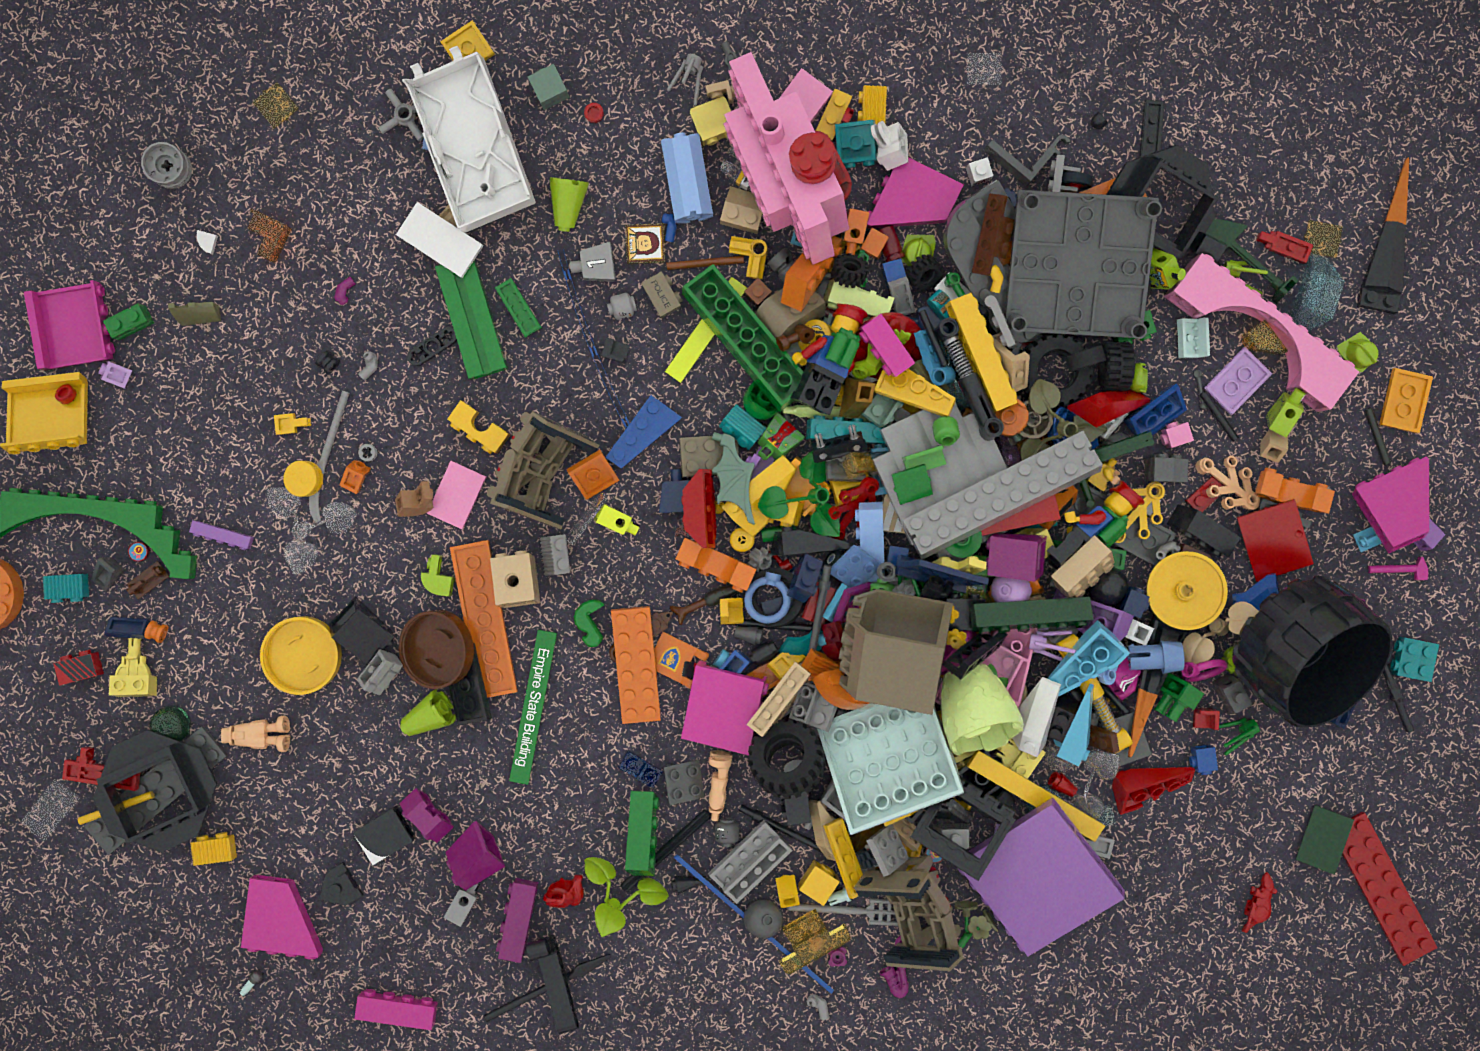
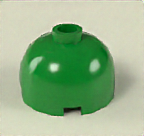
(757, 403)

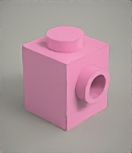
(1176, 434)

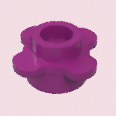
(841, 961)

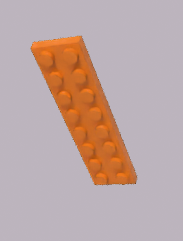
(483, 617)

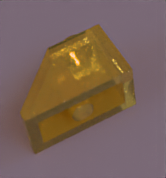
(1263, 339)

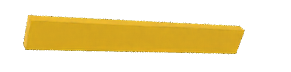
(1032, 792)

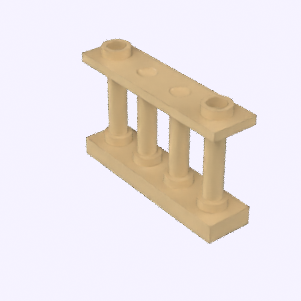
(779, 700)

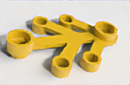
(1141, 510)

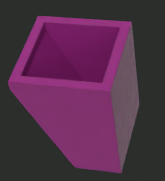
(1016, 556)
(473, 856)

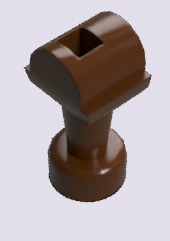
(802, 333)

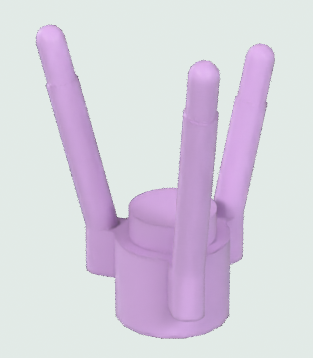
(1038, 642)

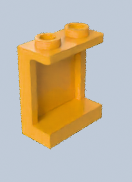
(800, 488)

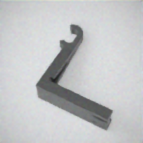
(1016, 168)

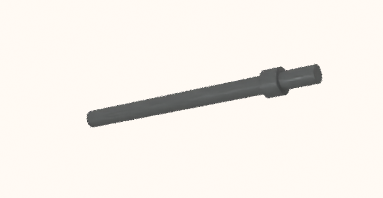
(824, 585)

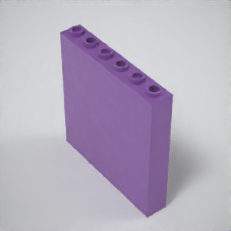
(1044, 879)

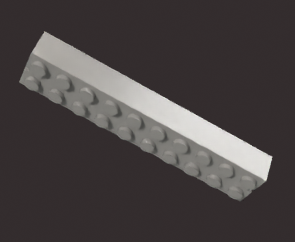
(1002, 495)

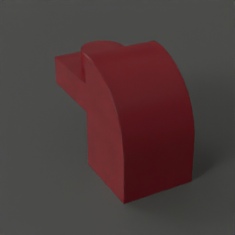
(833, 635)

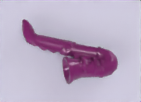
(896, 978)

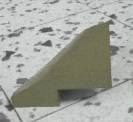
(195, 313)

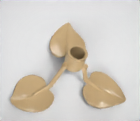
(1201, 649)

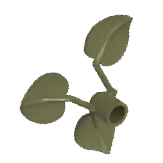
(1043, 397)

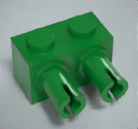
(1181, 693)

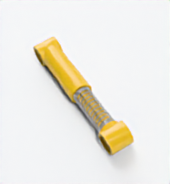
(1098, 702)

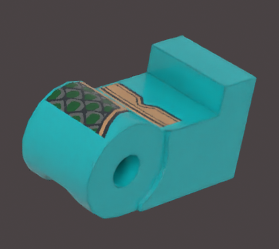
(937, 304)

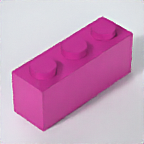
(886, 346)

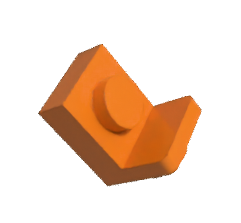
(354, 476)

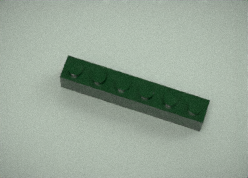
(1031, 614)

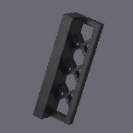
(975, 657)

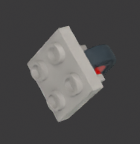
(1067, 178)

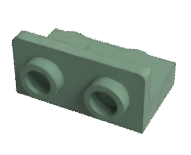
(882, 410)

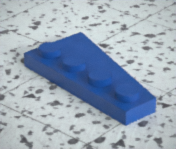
(644, 429)

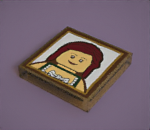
(645, 243)

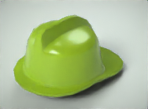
(917, 246)
(1359, 351)

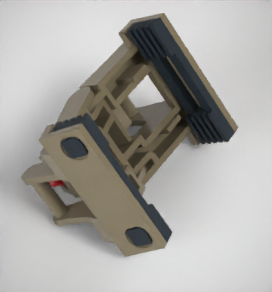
(516, 472)
(916, 895)

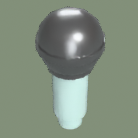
(255, 977)

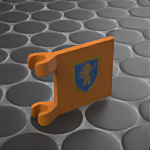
(671, 655)

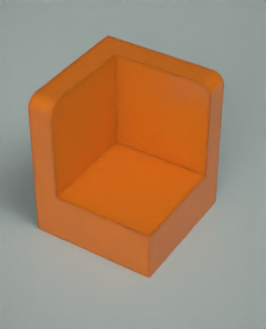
(874, 243)

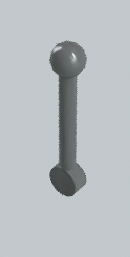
(1198, 373)

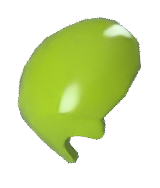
(1140, 378)

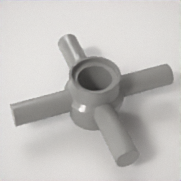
(399, 109)

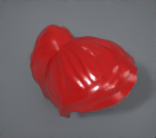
(565, 892)

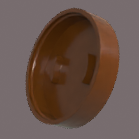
(436, 649)

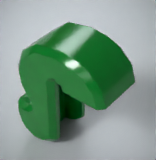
(586, 624)

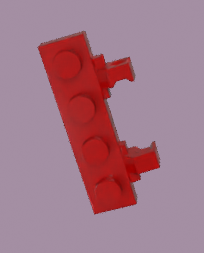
(87, 771)

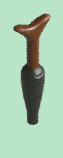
(710, 599)

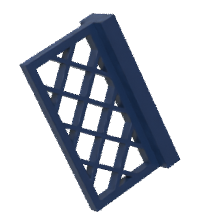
(921, 571)

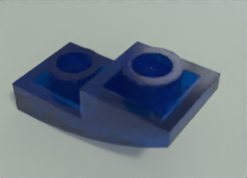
(640, 768)

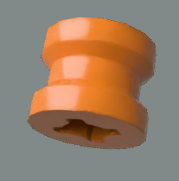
(156, 631)

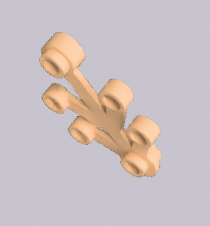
(1231, 484)

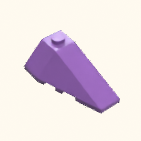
(1115, 620)

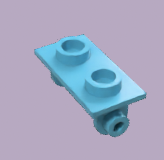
(1366, 539)

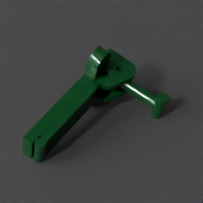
(1114, 450)

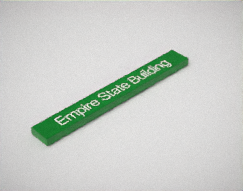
(533, 707)

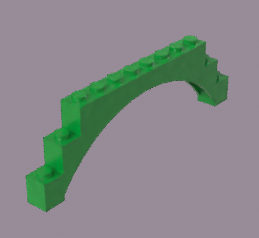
(140, 519)

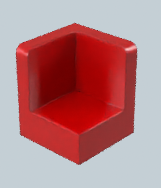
(1206, 718)

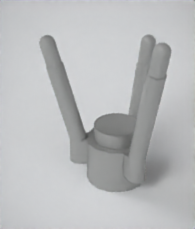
(691, 66)

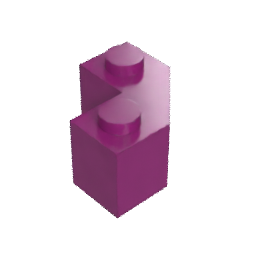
(421, 812)

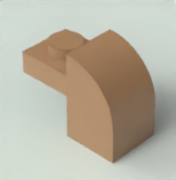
(415, 501)

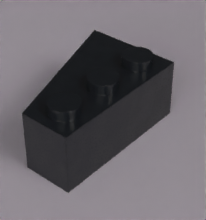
(1204, 530)

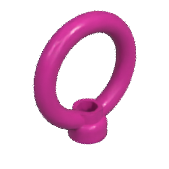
(1189, 676)

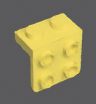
(709, 120)

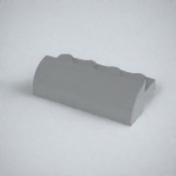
(750, 861)

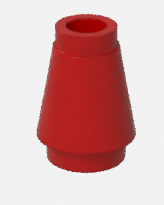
(1062, 784)

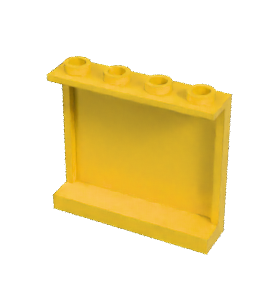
(40, 420)

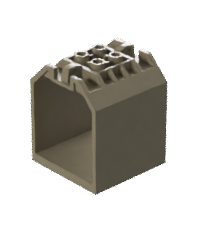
(894, 649)

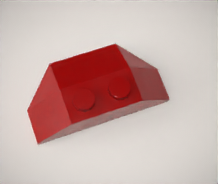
(700, 509)

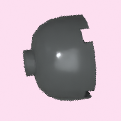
(763, 918)

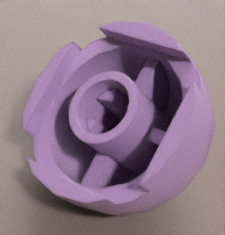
(1010, 590)

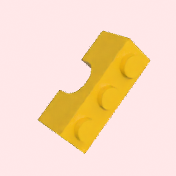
(464, 417)

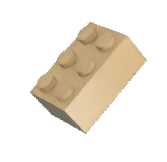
(1083, 568)

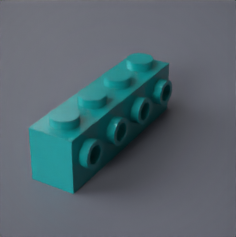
(839, 427)

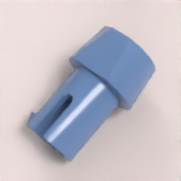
(1165, 656)

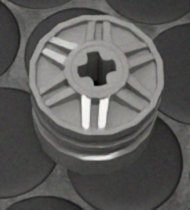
(157, 159)

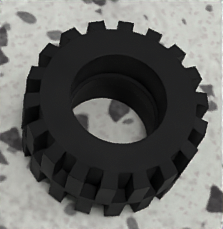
(1119, 367)

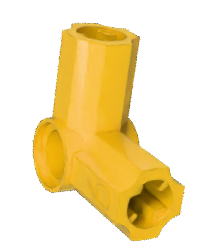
(746, 247)

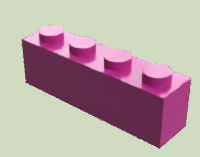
(396, 1010)

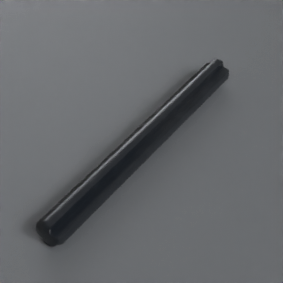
(670, 846)

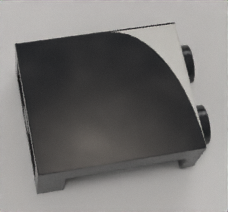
(384, 835)

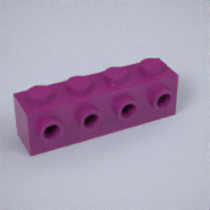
(518, 920)

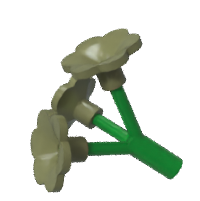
(978, 927)

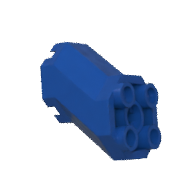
(1258, 591)

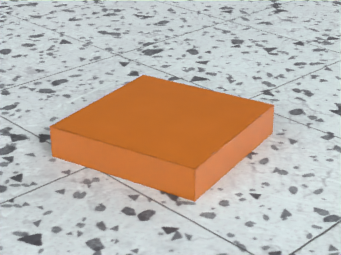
(593, 474)

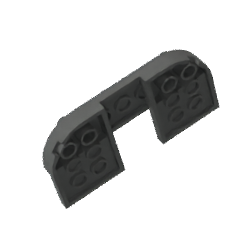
(961, 244)

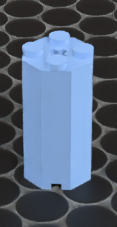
(687, 178)

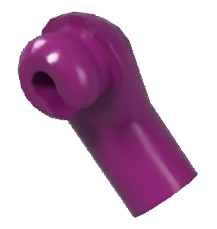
(341, 289)

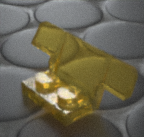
(810, 940)

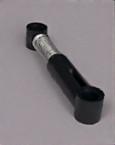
(970, 381)

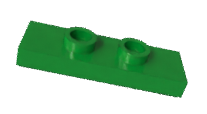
(518, 307)

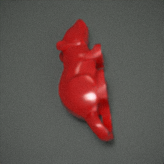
(1259, 907)

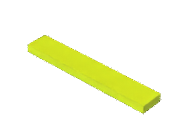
(696, 344)

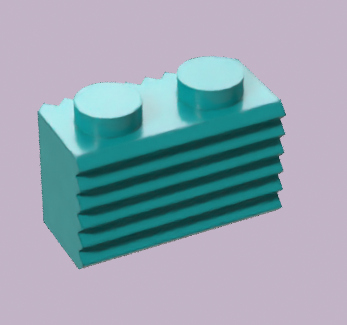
(742, 427)
(66, 586)

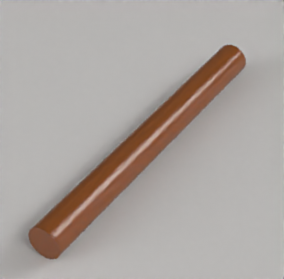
(705, 262)

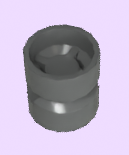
(781, 263)

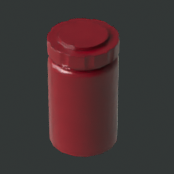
(892, 248)

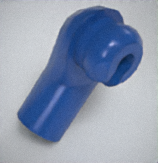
(671, 226)

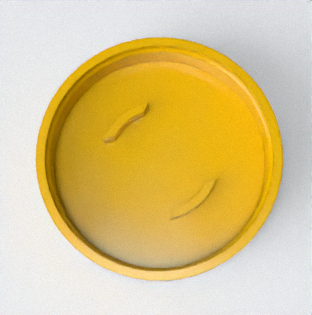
(300, 655)

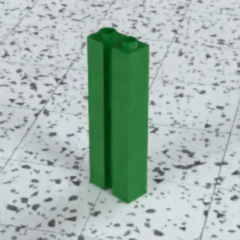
(472, 321)

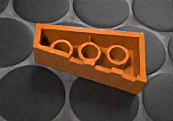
(804, 278)

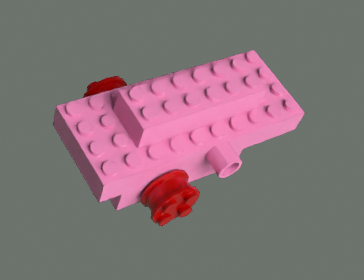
(785, 162)

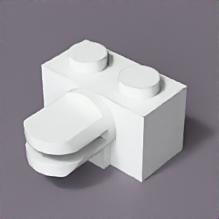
(891, 144)

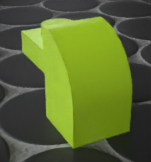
(434, 581)

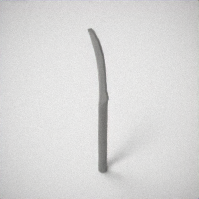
(314, 499)

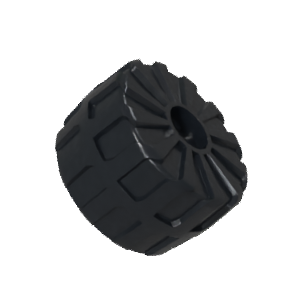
(1312, 651)

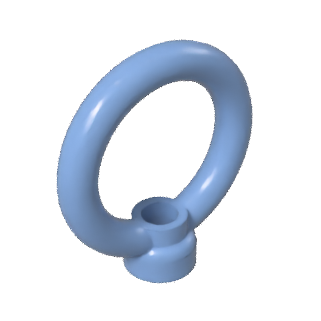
(769, 579)

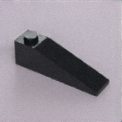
(798, 542)

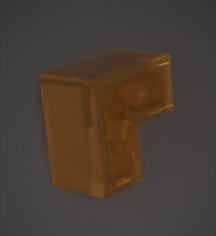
(274, 235)

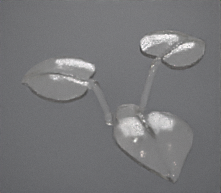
(300, 554)
(1102, 763)

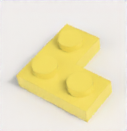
(970, 565)

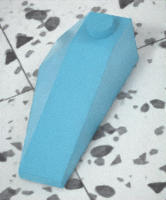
(1095, 653)
(1078, 736)

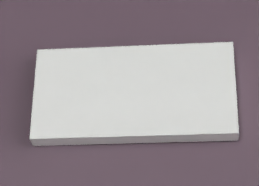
(439, 240)

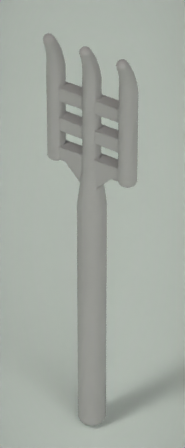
(869, 911)

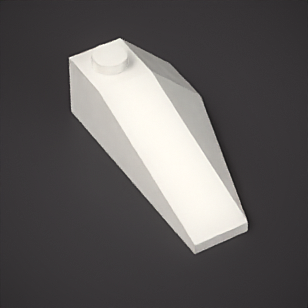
(1037, 716)

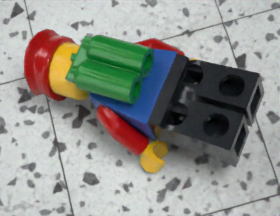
(829, 360)
(1104, 522)

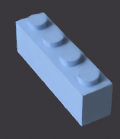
(871, 531)

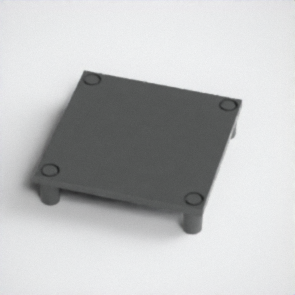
(1080, 263)

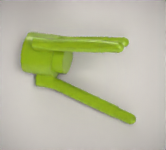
(1235, 269)

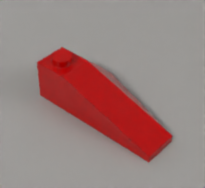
(1107, 406)
(1140, 784)

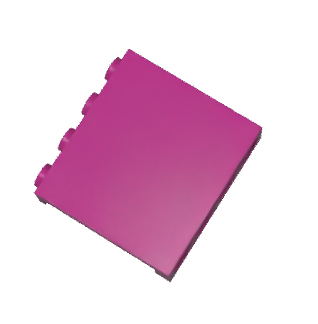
(69, 326)
(722, 707)

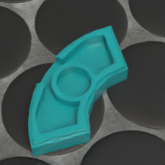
(797, 645)

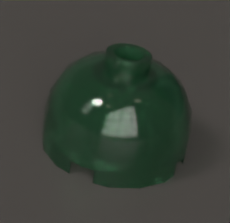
(171, 722)

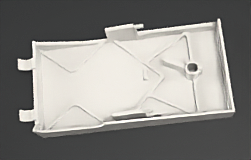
(469, 141)

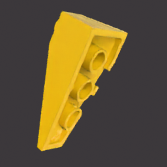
(776, 474)

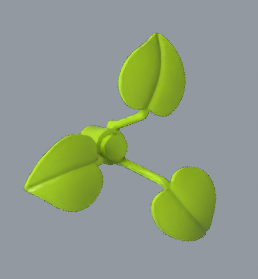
(608, 914)

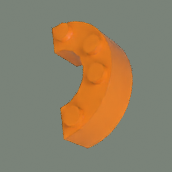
(1307, 497)
(715, 563)
(10, 594)
(830, 689)

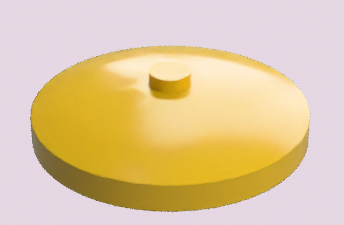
(1187, 590)

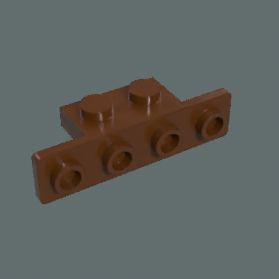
(994, 235)

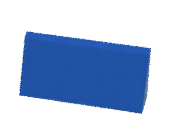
(1158, 412)

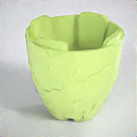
(978, 711)

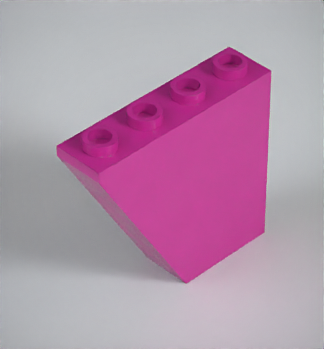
(914, 197)
(1397, 504)
(278, 919)

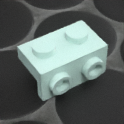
(1193, 338)

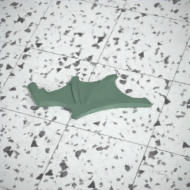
(733, 476)

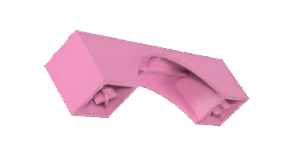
(1310, 363)

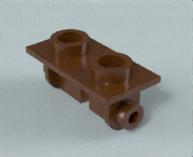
(147, 580)

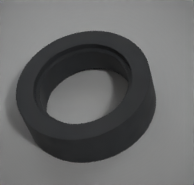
(796, 607)

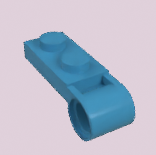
(931, 361)

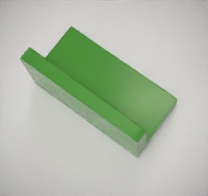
(930, 457)

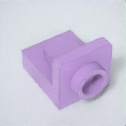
(114, 374)

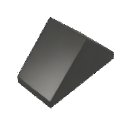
(106, 572)

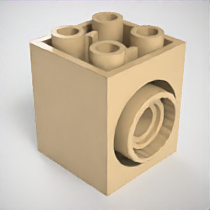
(509, 568)

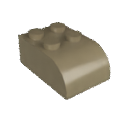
(783, 319)

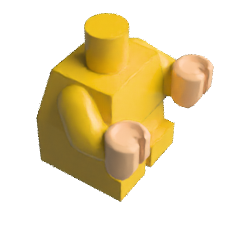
(1107, 474)

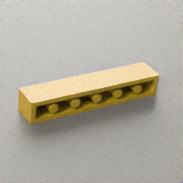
(981, 351)

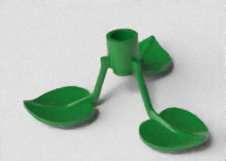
(774, 500)

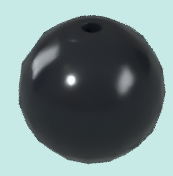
(1110, 588)

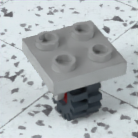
(883, 851)

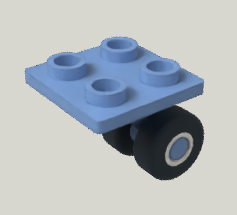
(853, 567)

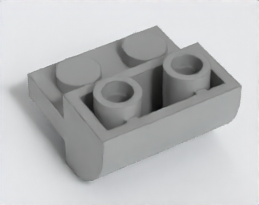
(812, 708)

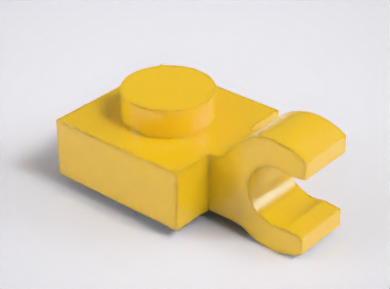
(288, 423)

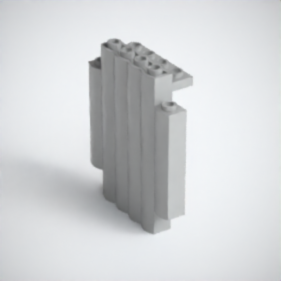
(966, 460)

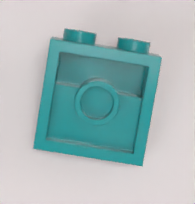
(856, 143)
(1414, 659)

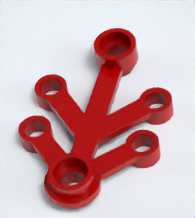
(866, 490)

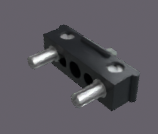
(838, 447)

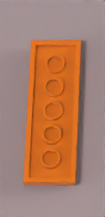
(636, 664)

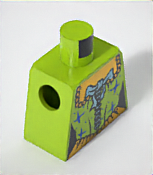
(1164, 270)

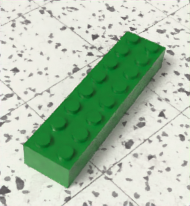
(744, 335)

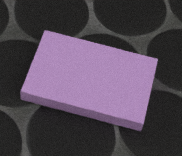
(1237, 381)

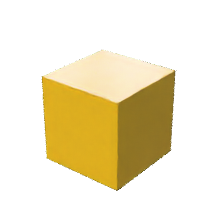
(819, 882)

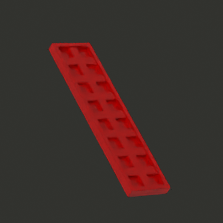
(1386, 892)

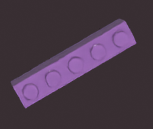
(221, 535)

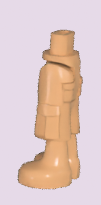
(256, 734)
(717, 795)

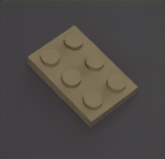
(699, 454)

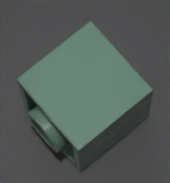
(548, 86)

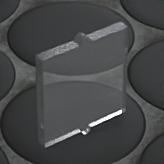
(984, 68)

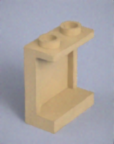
(1015, 365)

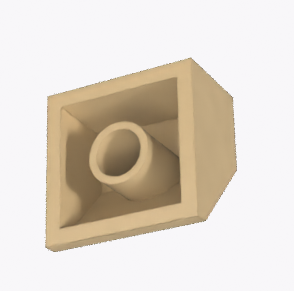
(741, 211)

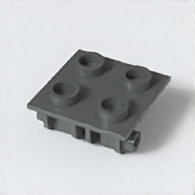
(683, 782)

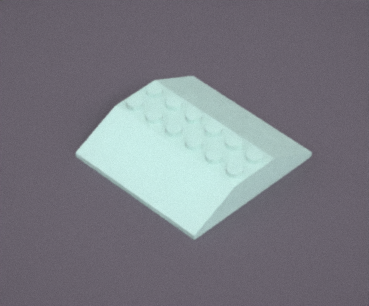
(888, 763)

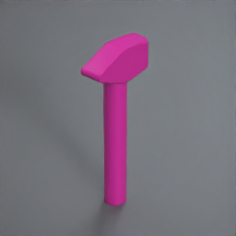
(1420, 569)

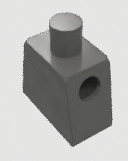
(1232, 695)

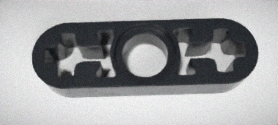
(423, 359)

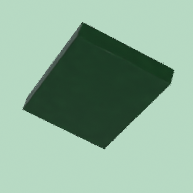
(1324, 839)

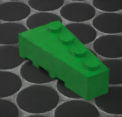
(642, 833)

